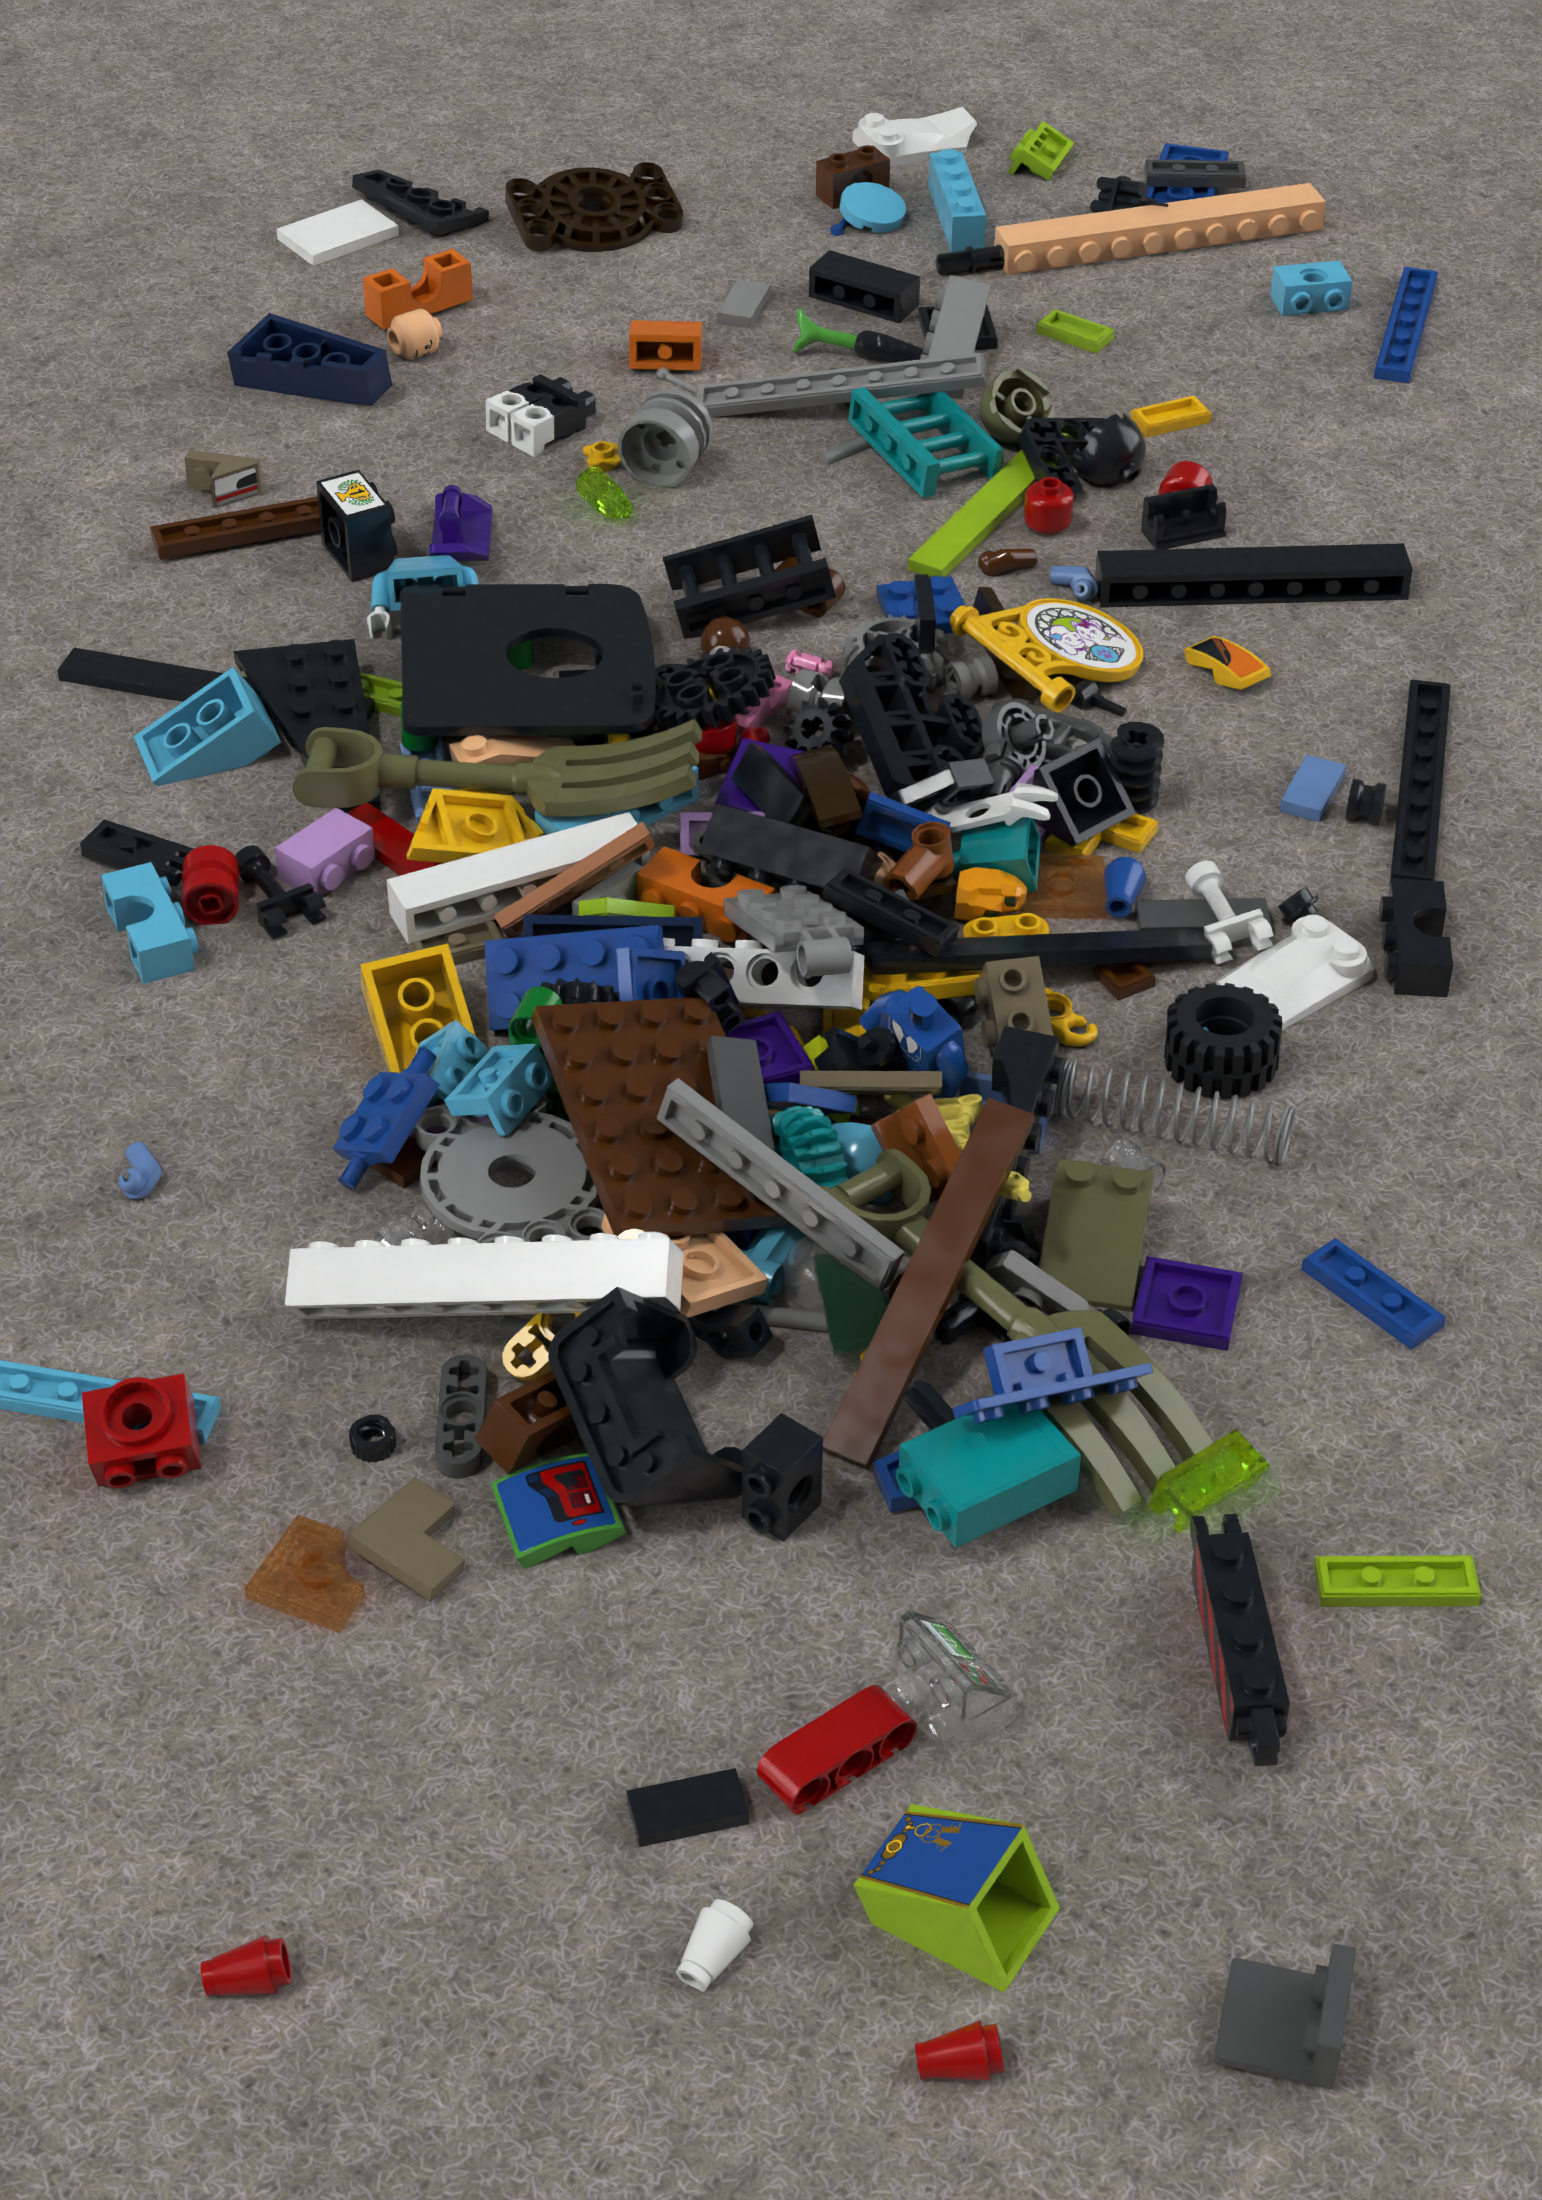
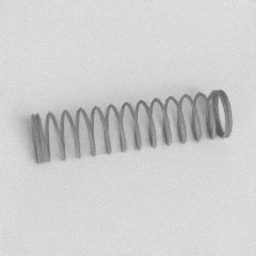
(1065, 1091)

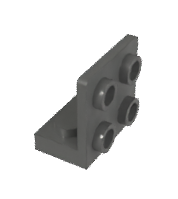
(1286, 2018)

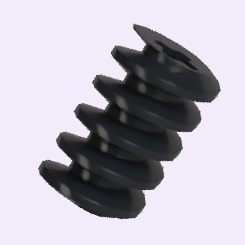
(1137, 762)

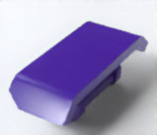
(461, 526)

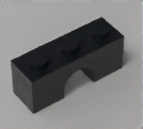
(1418, 954)

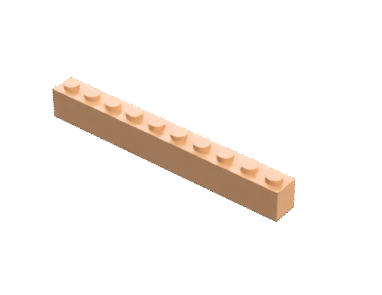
(1159, 228)

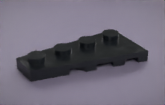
(418, 204)

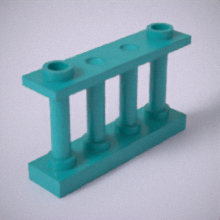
(913, 457)

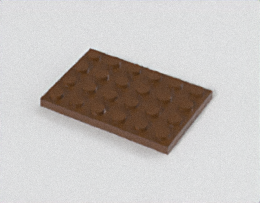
(612, 1079)

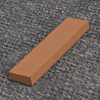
(576, 879)

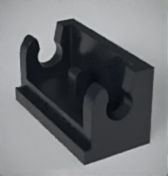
(1183, 517)

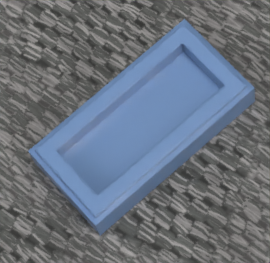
(1312, 788)

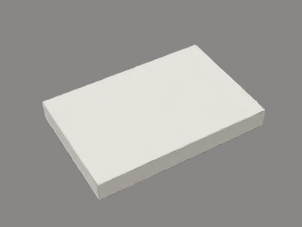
(337, 232)

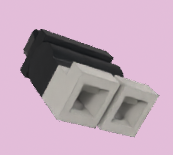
(538, 413)

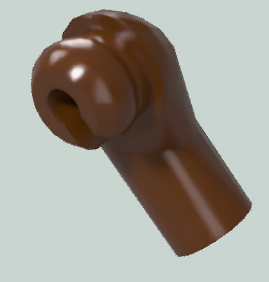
(1006, 560)

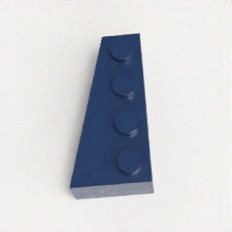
(309, 363)

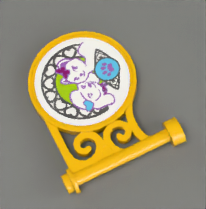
(1056, 639)

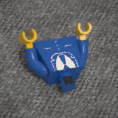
(923, 1035)

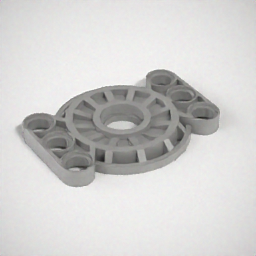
(479, 1208)

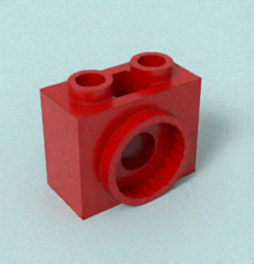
(161, 1449)

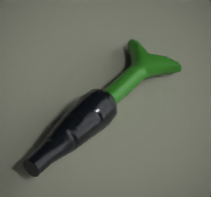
(866, 344)

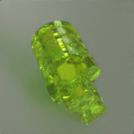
(603, 494)

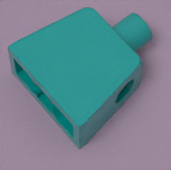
(1002, 847)

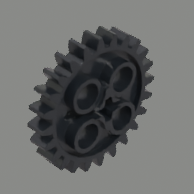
(735, 681)

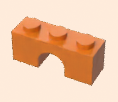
(443, 285)
(676, 881)

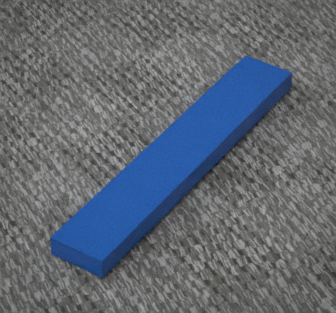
(1406, 325)

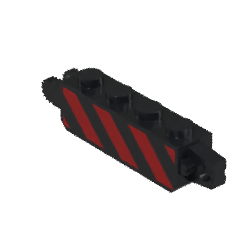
(1239, 1638)

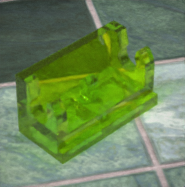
(1208, 1478)

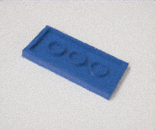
(1182, 152)

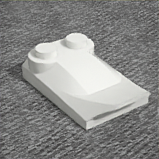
(913, 139)
(1305, 969)

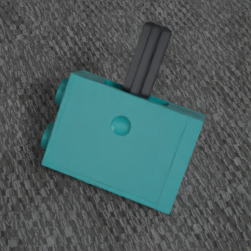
(985, 1472)

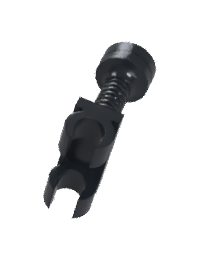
(273, 912)

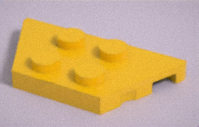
(468, 824)

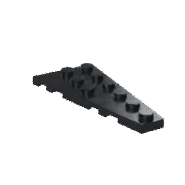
(309, 689)

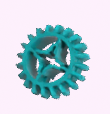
(809, 1144)

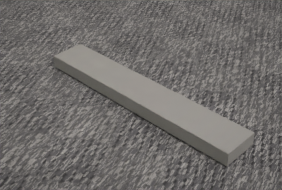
(780, 1185)

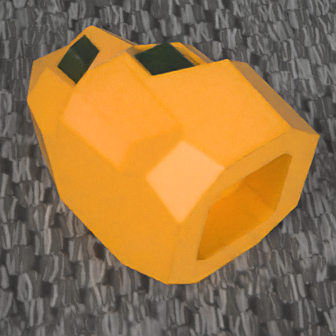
(987, 893)

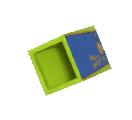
(960, 1891)

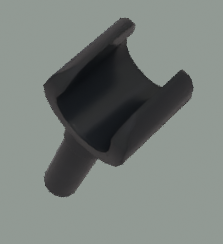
(1088, 693)

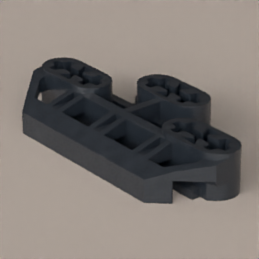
(898, 722)

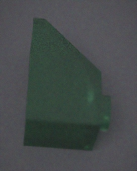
(849, 1305)

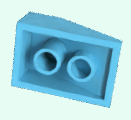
(208, 732)

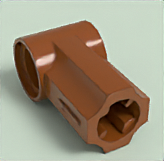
(924, 861)

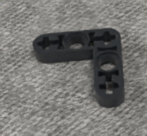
(1044, 440)

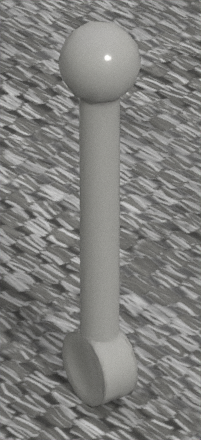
(664, 373)

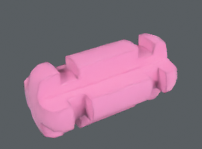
(808, 661)

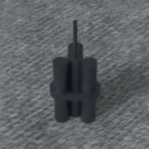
(1121, 194)

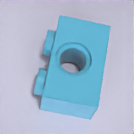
(1311, 288)

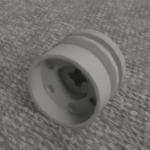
(665, 438)

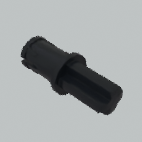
(970, 259)

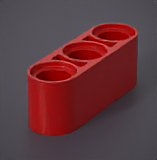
(835, 1747)

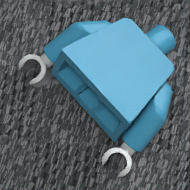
(412, 571)

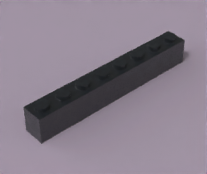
(1253, 575)

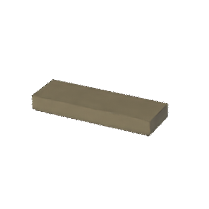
(875, 1082)

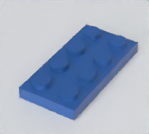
(526, 962)

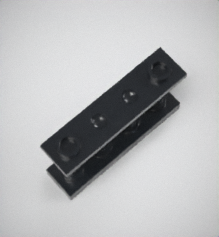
(753, 598)

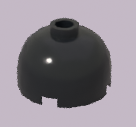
(1112, 452)

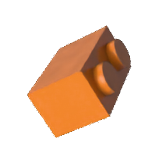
(665, 344)

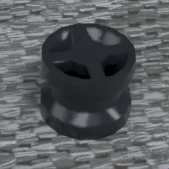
(1366, 801)

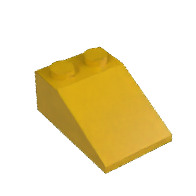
(412, 1000)

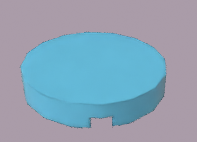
(872, 207)

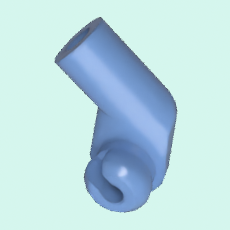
(1078, 577)
(144, 1173)

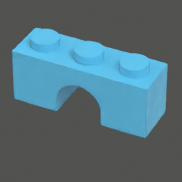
(154, 925)

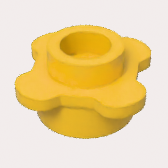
(602, 455)

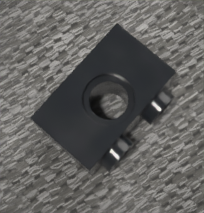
(781, 1477)

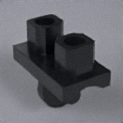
(710, 983)
(857, 1053)

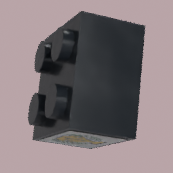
(356, 525)

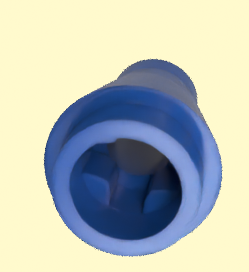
(1123, 884)

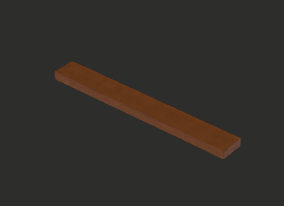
(928, 1284)

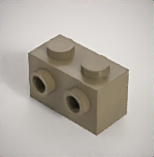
(1012, 997)

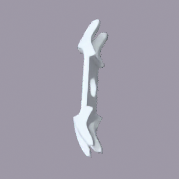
(1003, 807)

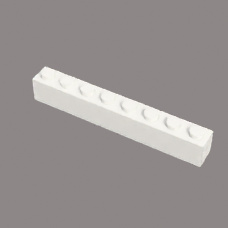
(480, 1277)

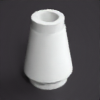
(714, 1943)

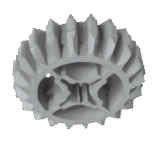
(867, 631)

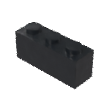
(864, 286)

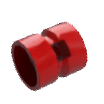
(210, 885)

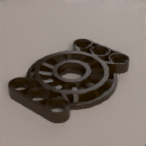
(563, 221)

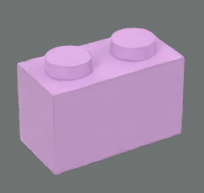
(325, 852)

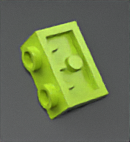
(1041, 151)

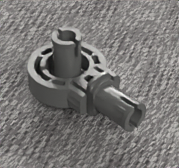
(1007, 737)

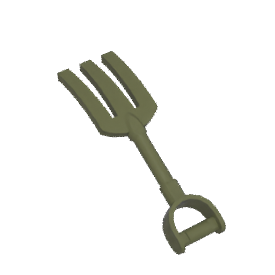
(557, 782)
(1102, 1338)

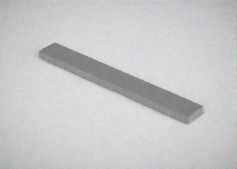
(837, 385)

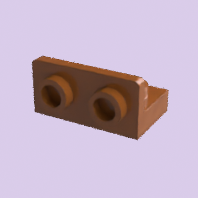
(924, 1138)

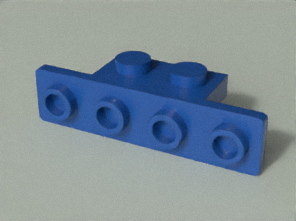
(1044, 1368)

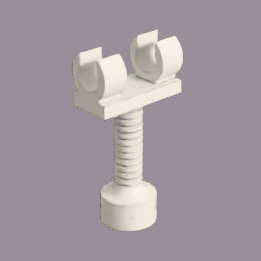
(1205, 881)

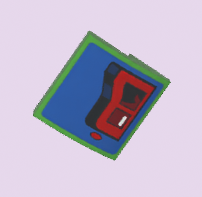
(556, 1508)

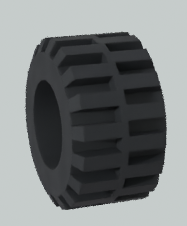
(1236, 1051)

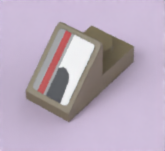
(224, 475)

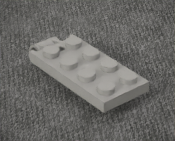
(798, 923)

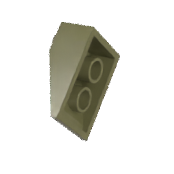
(1097, 1231)

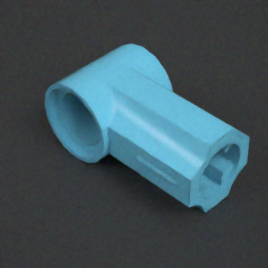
(768, 1254)

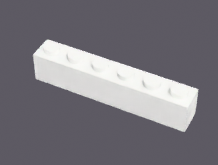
(488, 882)

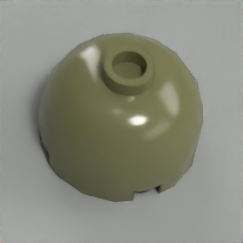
(1012, 401)

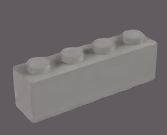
(957, 322)

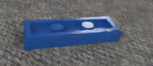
(1373, 1293)

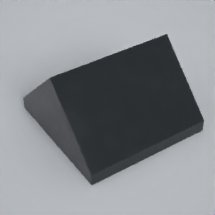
(1088, 794)

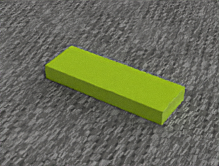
(1396, 1581)

